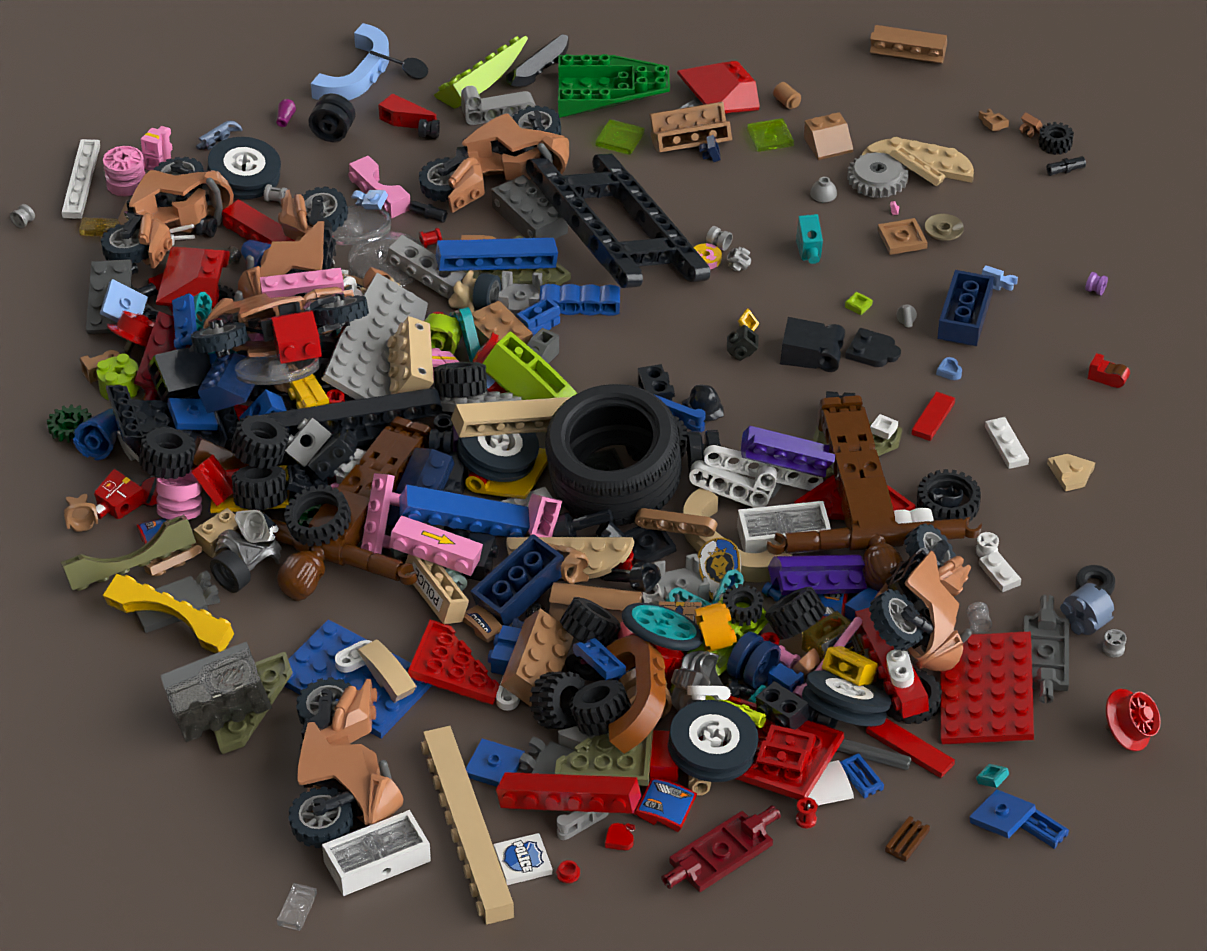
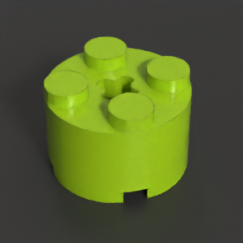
(444, 332)
(117, 371)

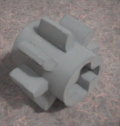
(739, 259)

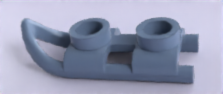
(223, 133)

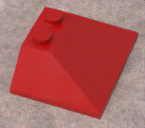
(723, 83)
(192, 272)

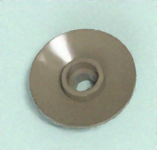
(944, 227)

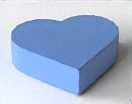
(949, 369)

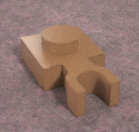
(993, 121)

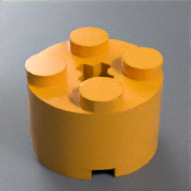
(714, 626)

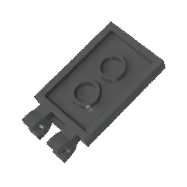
(186, 590)
(546, 757)

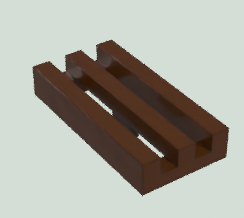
(901, 832)

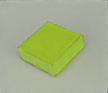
(858, 303)

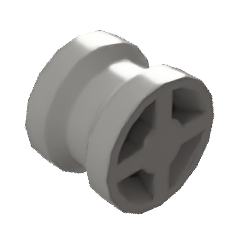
(22, 215)
(1114, 643)

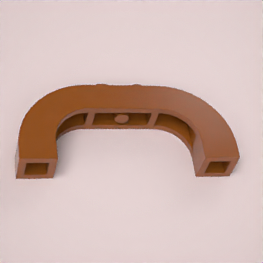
(651, 692)

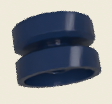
(753, 659)

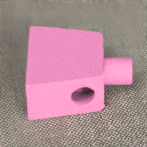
(543, 515)

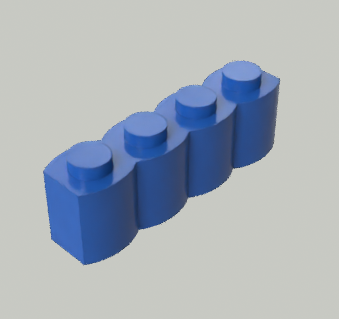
(583, 299)

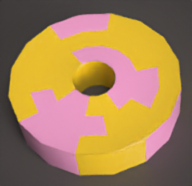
(710, 253)

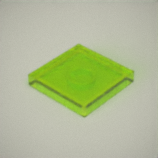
(770, 135)
(620, 137)

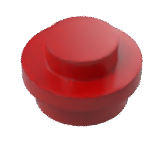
(568, 871)

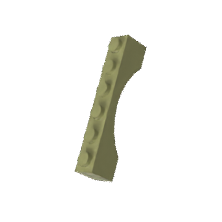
(171, 536)

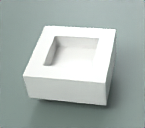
(884, 426)

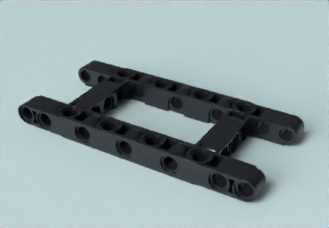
(619, 258)

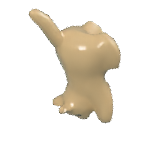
(463, 293)

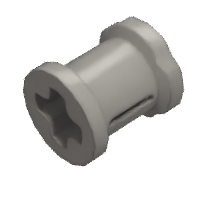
(273, 193)

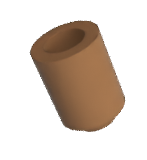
(787, 95)

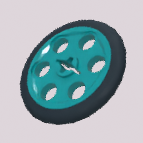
(662, 626)

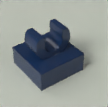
(711, 148)

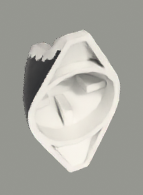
(256, 526)

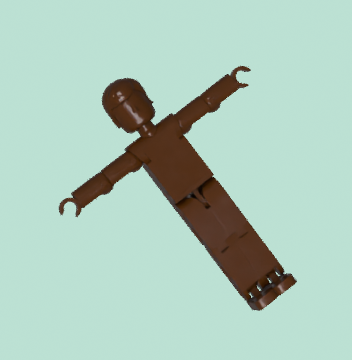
(386, 455)
(864, 498)

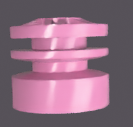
(123, 170)
(179, 497)

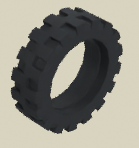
(934, 693)

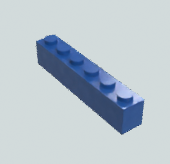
(496, 254)
(464, 512)

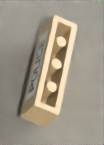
(439, 590)

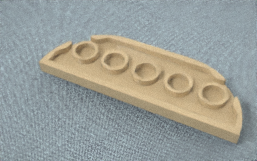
(944, 159)
(601, 552)

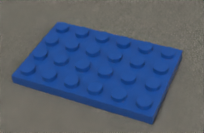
(317, 661)

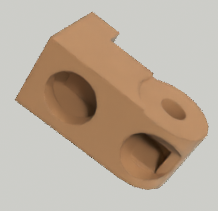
(89, 365)

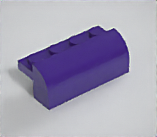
(786, 451)
(823, 572)

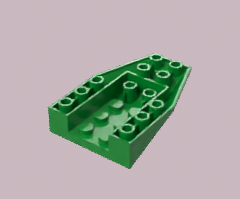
(606, 81)

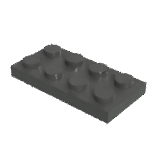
(101, 274)

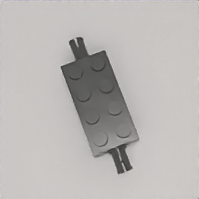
(1049, 649)

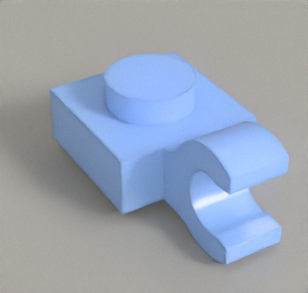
(372, 200)
(999, 280)

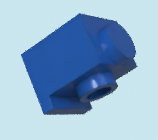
(785, 677)

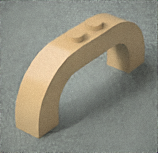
(753, 565)

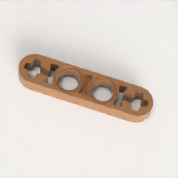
(676, 522)

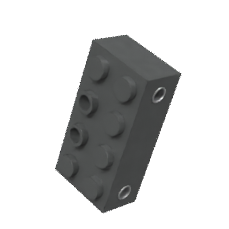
(528, 209)

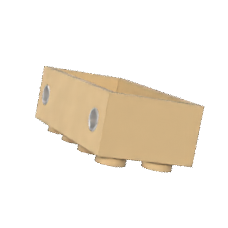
(409, 356)

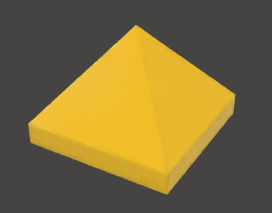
(748, 319)

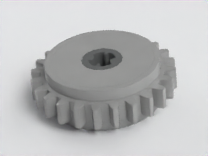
(877, 175)

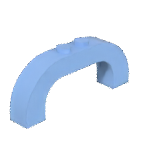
(359, 81)

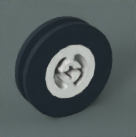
(261, 163)
(494, 461)
(846, 701)
(709, 758)

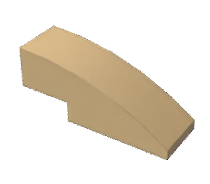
(387, 670)

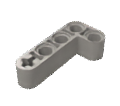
(484, 110)

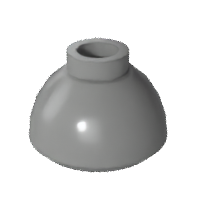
(823, 190)

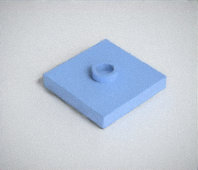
(121, 298)

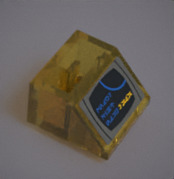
(826, 634)

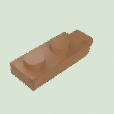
(176, 559)

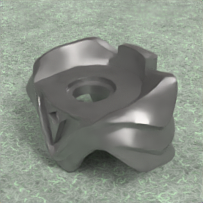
(249, 552)
(696, 670)

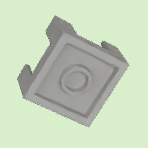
(519, 296)
(685, 578)

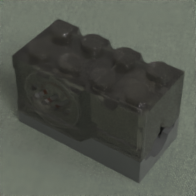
(215, 691)

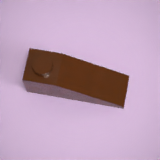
(225, 457)

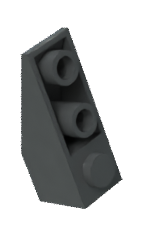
(545, 344)

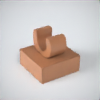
(1030, 123)

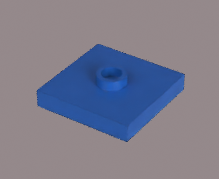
(191, 415)
(492, 761)
(1002, 813)

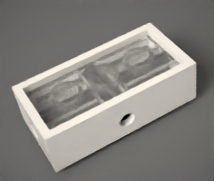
(760, 524)
(376, 852)

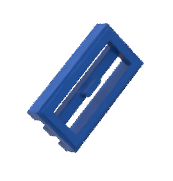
(858, 778)
(1040, 829)

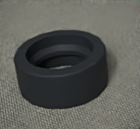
(230, 571)

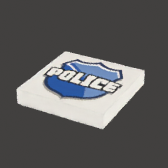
(523, 859)

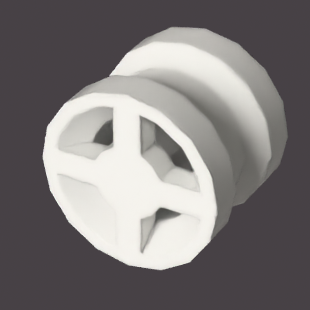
(987, 544)

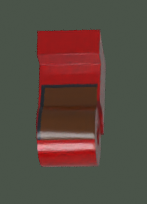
(1108, 372)

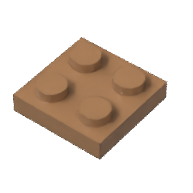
(902, 236)

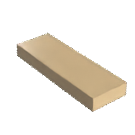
(917, 165)

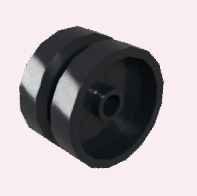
(332, 117)
(696, 448)

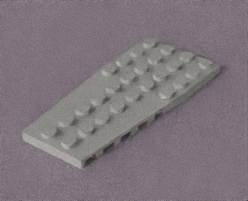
(361, 353)

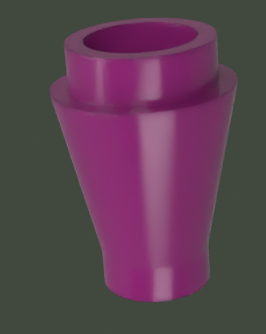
(286, 109)

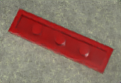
(912, 746)

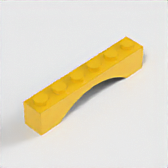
(131, 596)

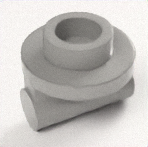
(906, 315)

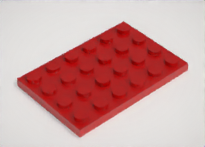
(989, 691)
(785, 781)

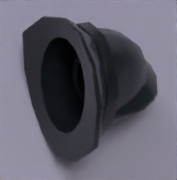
(707, 399)

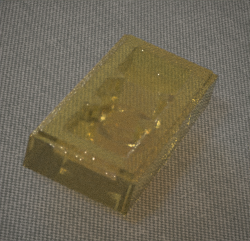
(96, 226)

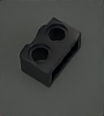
(655, 381)
(782, 706)

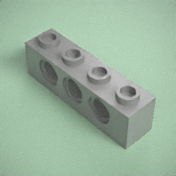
(422, 266)

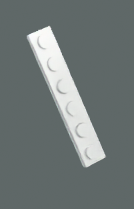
(81, 179)

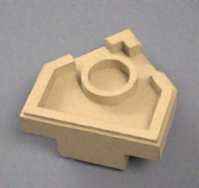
(1071, 470)

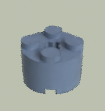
(1088, 609)

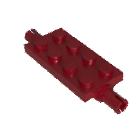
(159, 341)
(721, 850)

